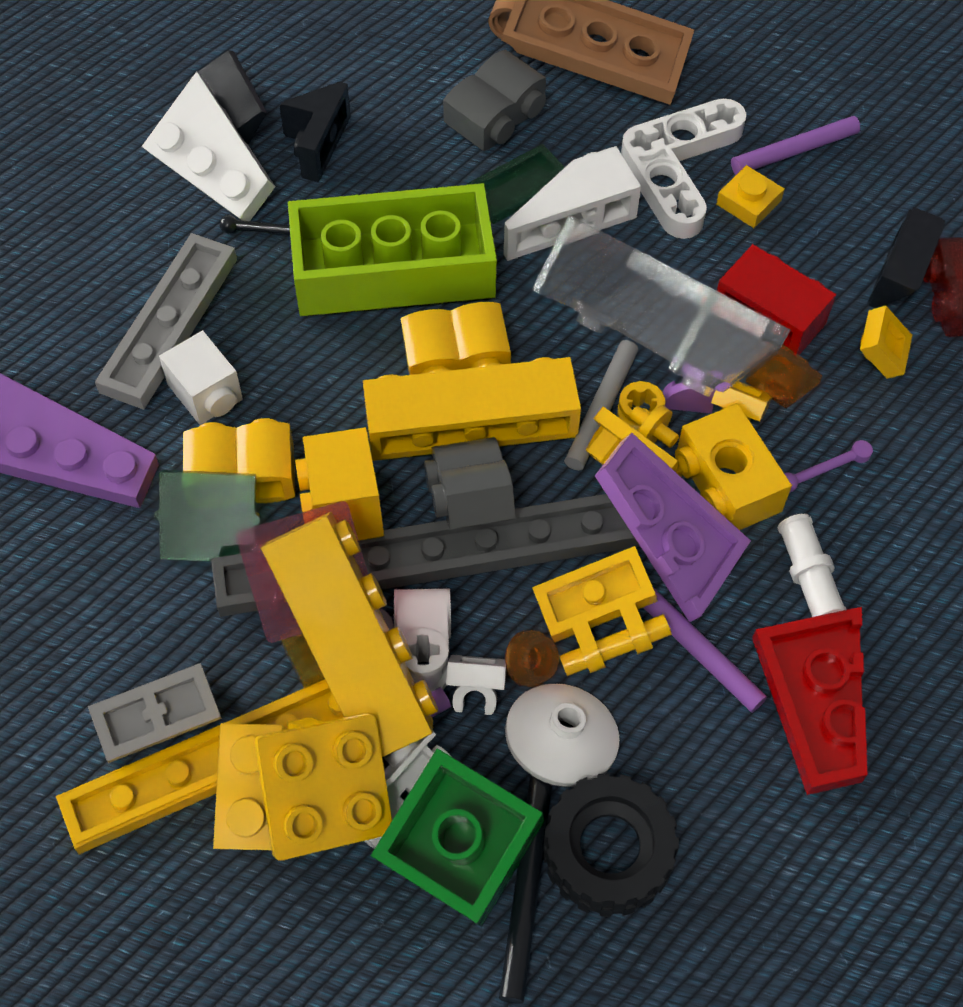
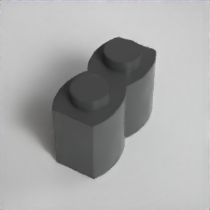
(495, 100)
(470, 483)

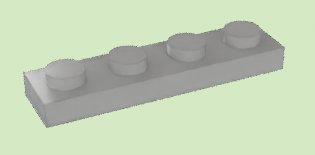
(166, 320)

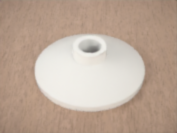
(558, 752)

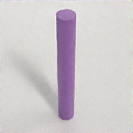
(796, 144)
(708, 654)

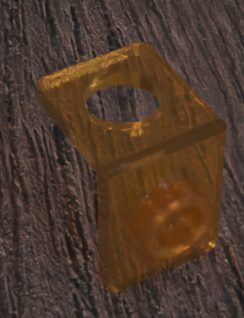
(784, 377)

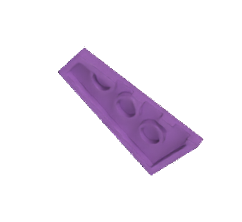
(67, 450)

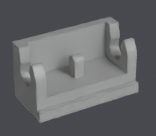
(154, 712)

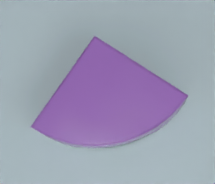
(685, 399)

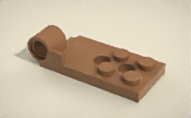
(560, 33)

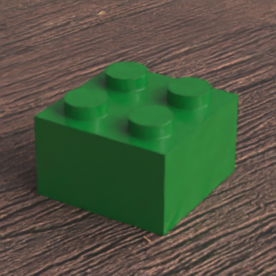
(459, 837)

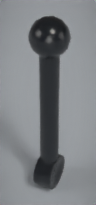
(230, 224)

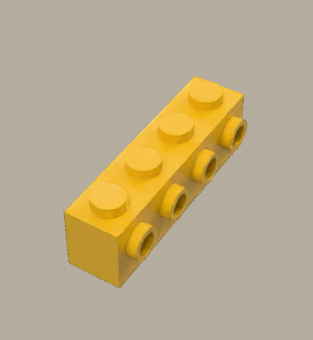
(454, 406)
(347, 631)

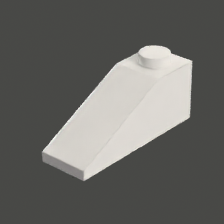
(590, 188)

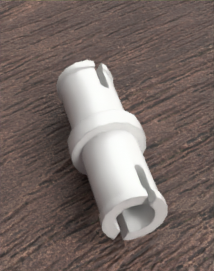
(810, 565)

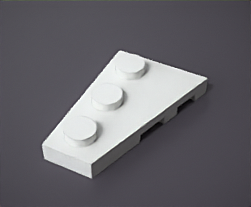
(208, 151)

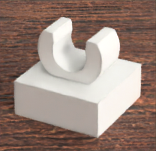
(476, 675)

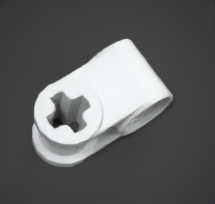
(426, 625)

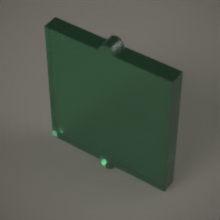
(203, 513)

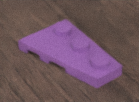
(673, 525)

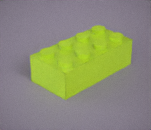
(392, 249)

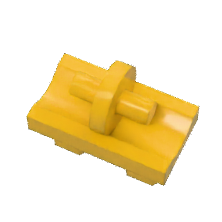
(652, 428)

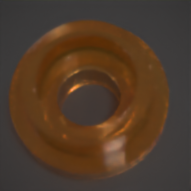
(531, 658)

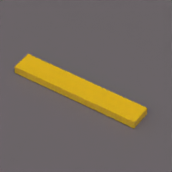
(172, 776)

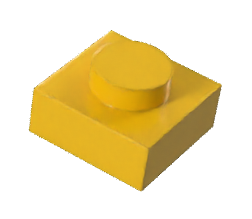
(750, 196)
(886, 342)
(750, 399)

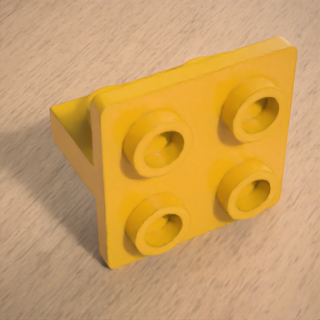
(323, 784)

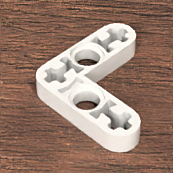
(653, 157)

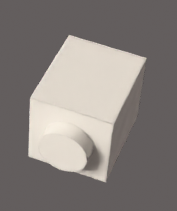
(201, 378)

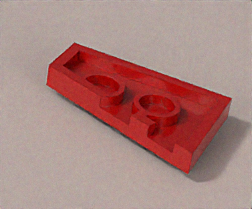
(817, 689)

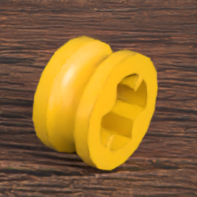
(638, 394)

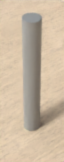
(605, 396)

